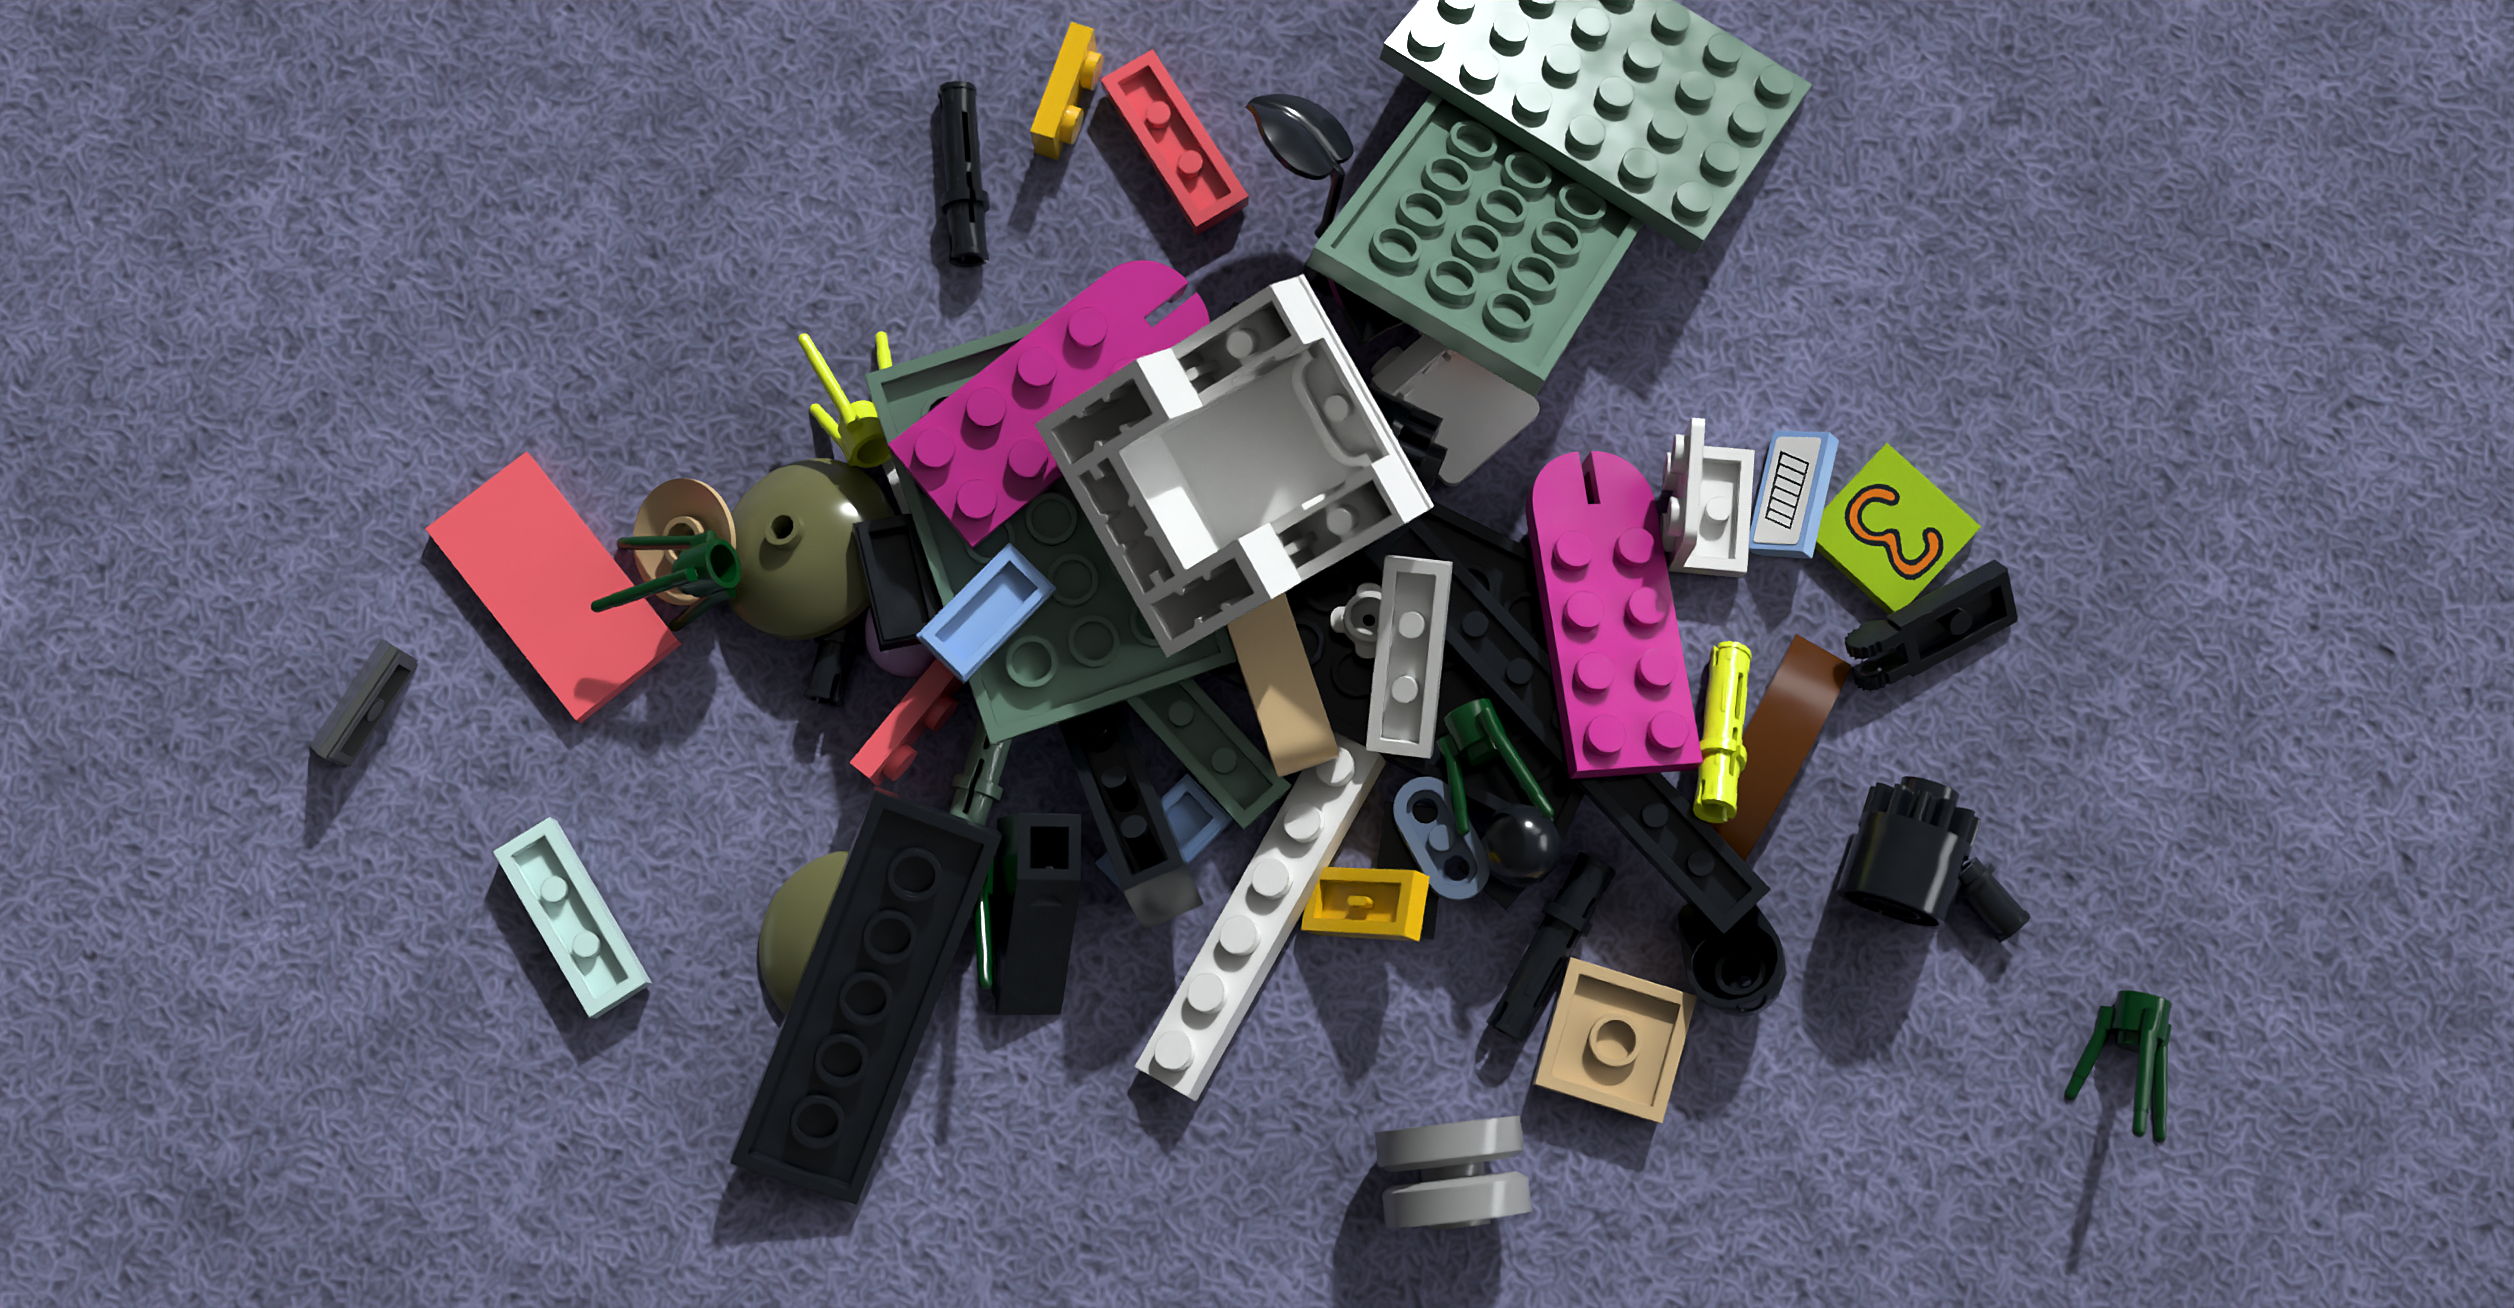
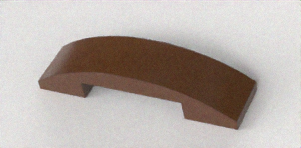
(1781, 737)

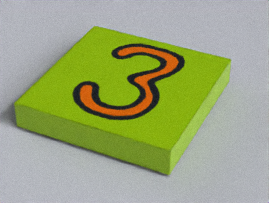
(1892, 530)

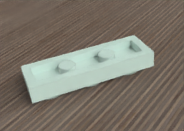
(572, 918)

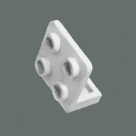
(1475, 404)
(1710, 505)

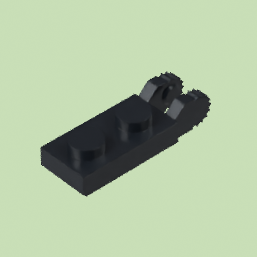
(1933, 627)

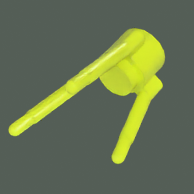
(859, 428)

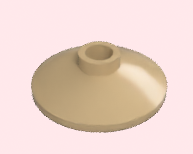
(679, 509)

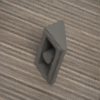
(364, 704)

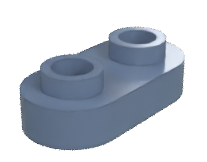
(1438, 841)

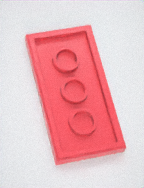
(539, 575)

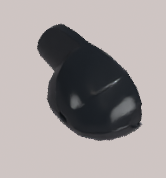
(1711, 958)

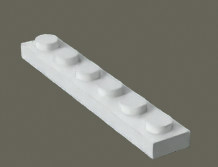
(1259, 919)

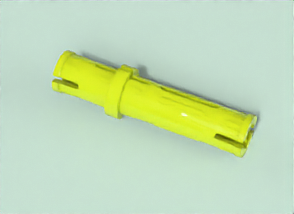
(1722, 733)

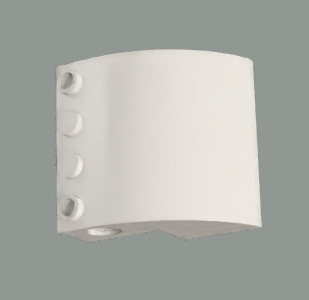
(1233, 464)

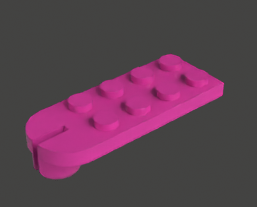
(981, 445)
(1610, 619)

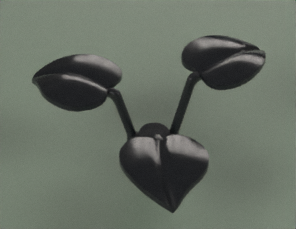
(1314, 146)

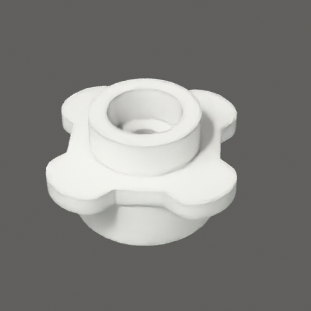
(1350, 619)

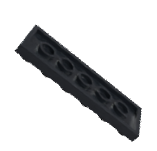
(865, 996)

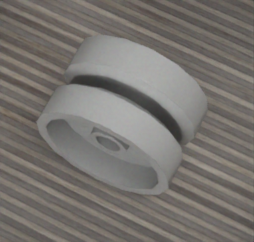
(1453, 1174)

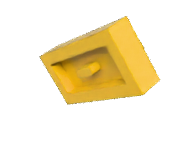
(1075, 69)
(1367, 904)

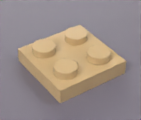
(1614, 1040)

